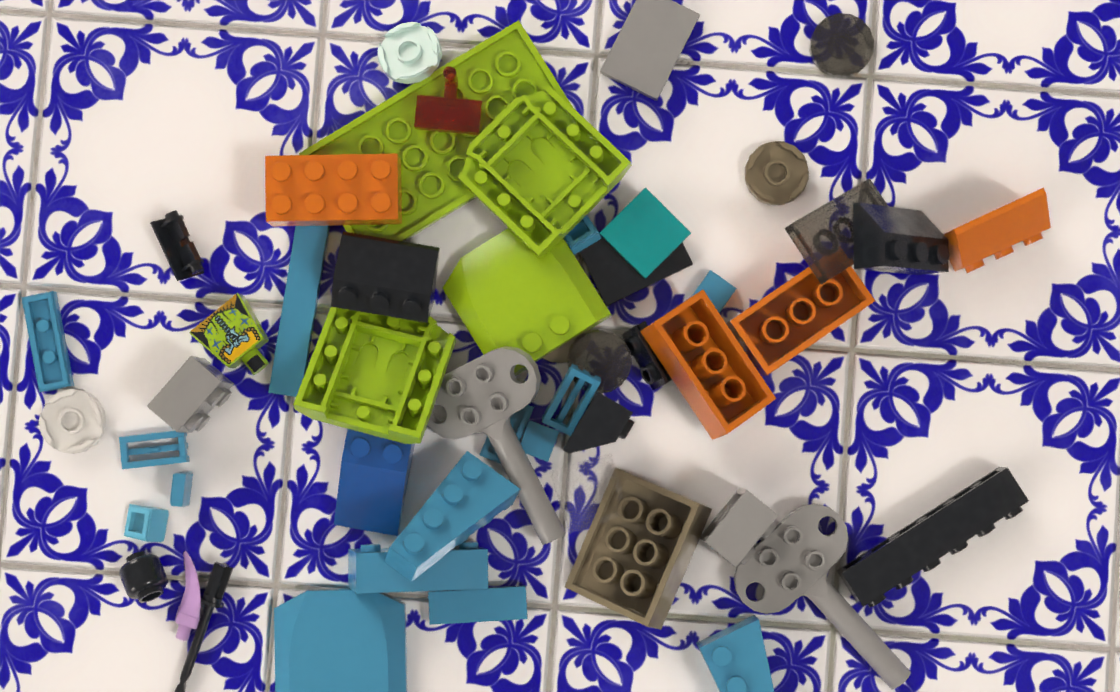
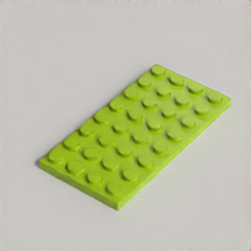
(431, 160)

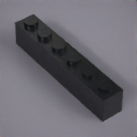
(933, 536)

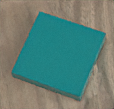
(645, 233)

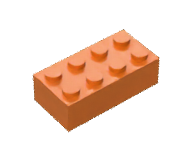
(333, 190)
(797, 316)
(708, 365)

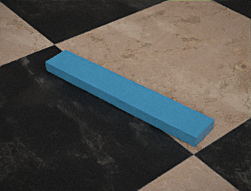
(299, 309)

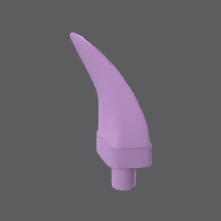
(189, 609)

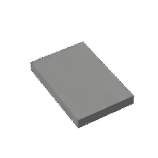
(649, 45)

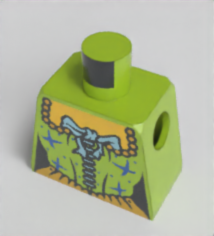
(234, 335)

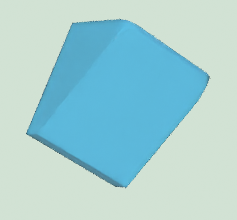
(146, 523)

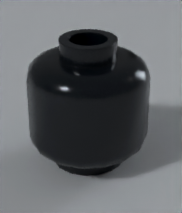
(143, 577)

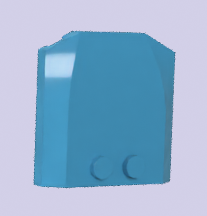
(340, 643)

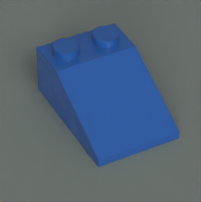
(372, 483)

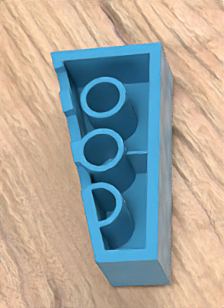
(456, 509)
(459, 569)
(738, 658)

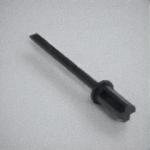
(212, 598)

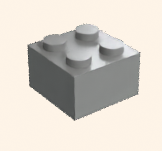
(191, 395)
(739, 527)

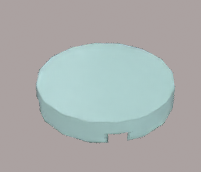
(409, 53)

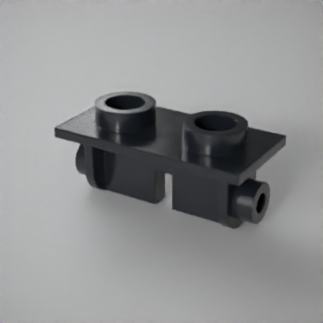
(177, 247)
(650, 366)

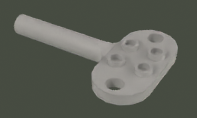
(483, 399)
(796, 564)

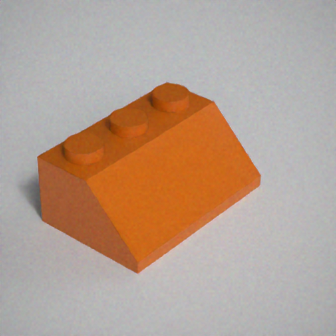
(998, 231)

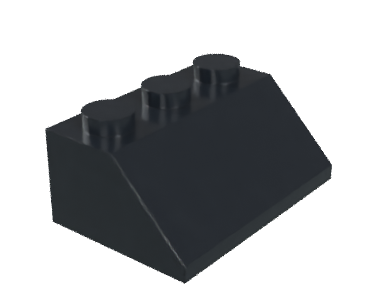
(897, 241)
(385, 277)
(600, 425)

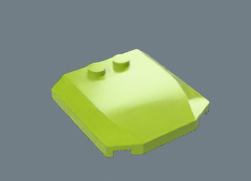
(541, 168)
(522, 299)
(375, 374)

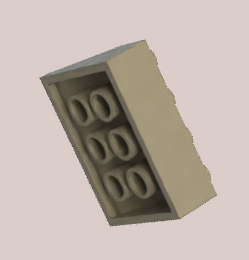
(641, 556)

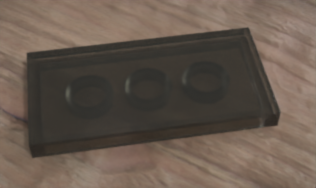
(827, 232)

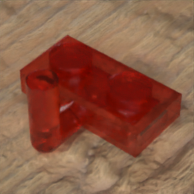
(448, 112)

